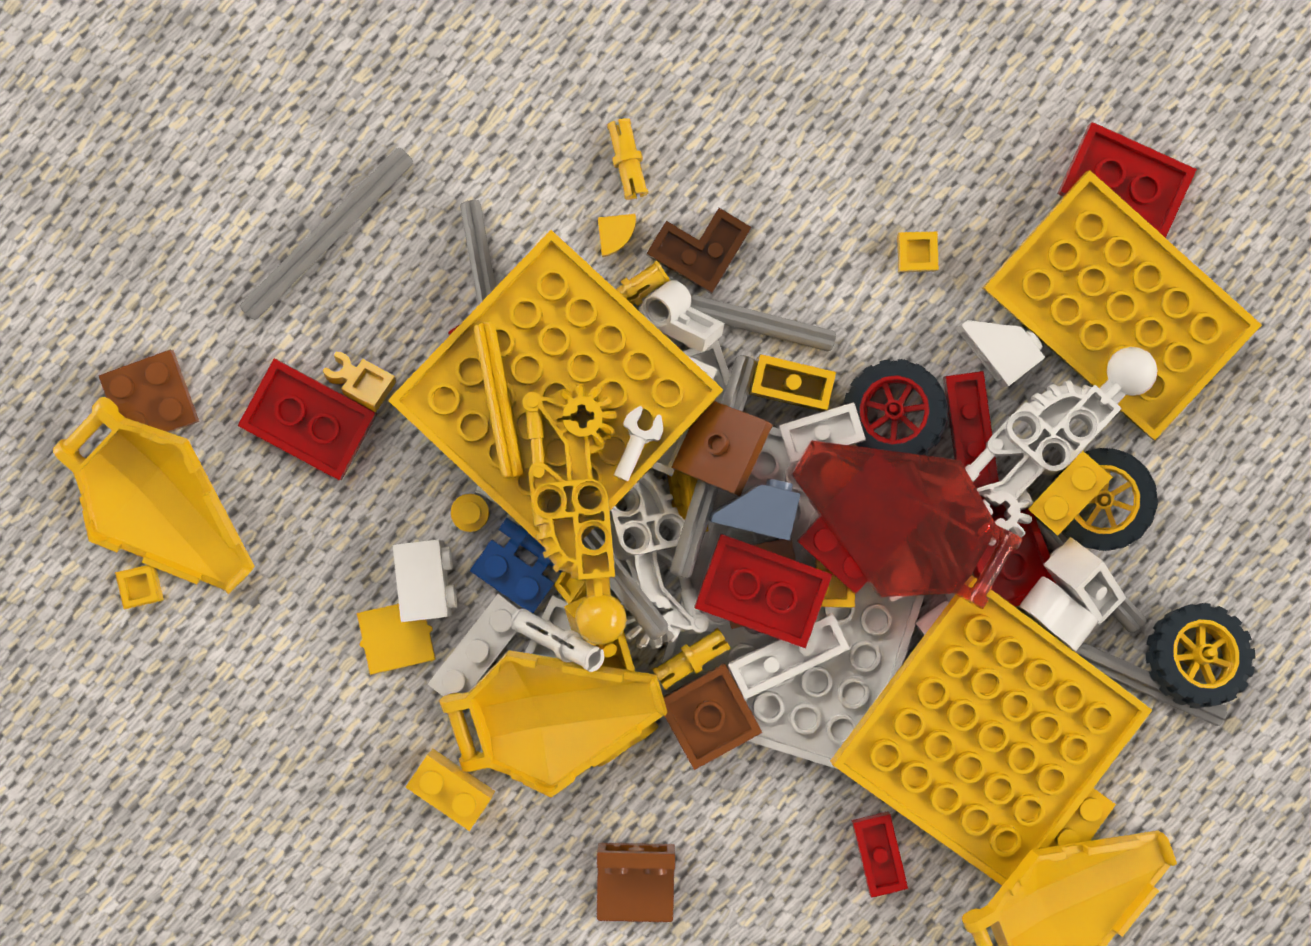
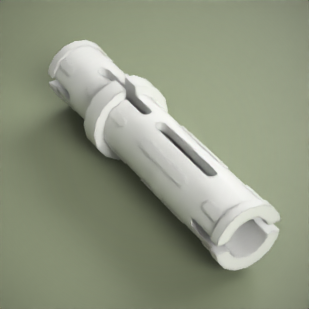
(583, 654)

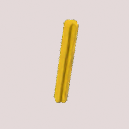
(498, 400)

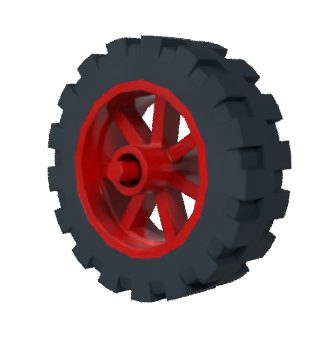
(915, 377)

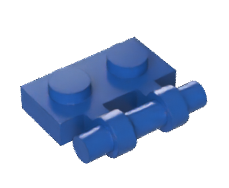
(512, 575)

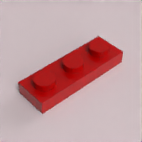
(970, 421)

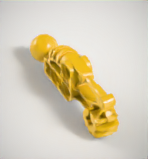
(600, 615)

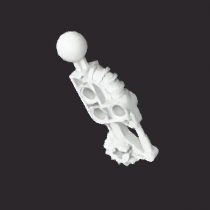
(1129, 373)
(646, 509)

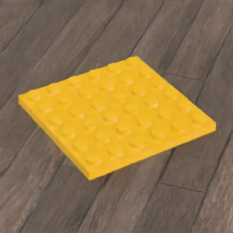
(555, 331)
(990, 734)

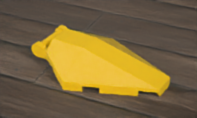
(153, 499)
(551, 718)
(1075, 893)

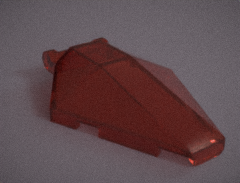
(905, 519)

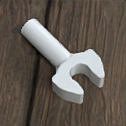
(637, 440)

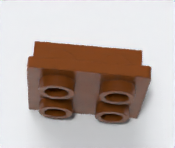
(635, 882)

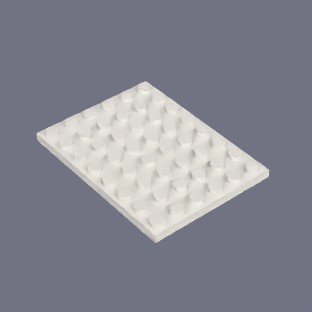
(824, 704)

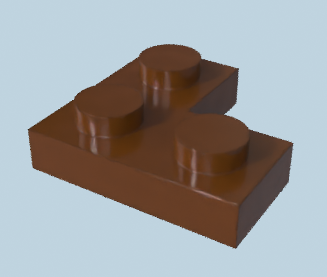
(704, 259)

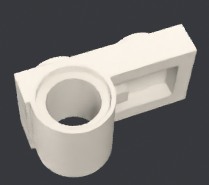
(671, 313)

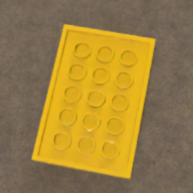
(1109, 281)

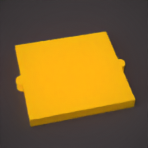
(394, 643)

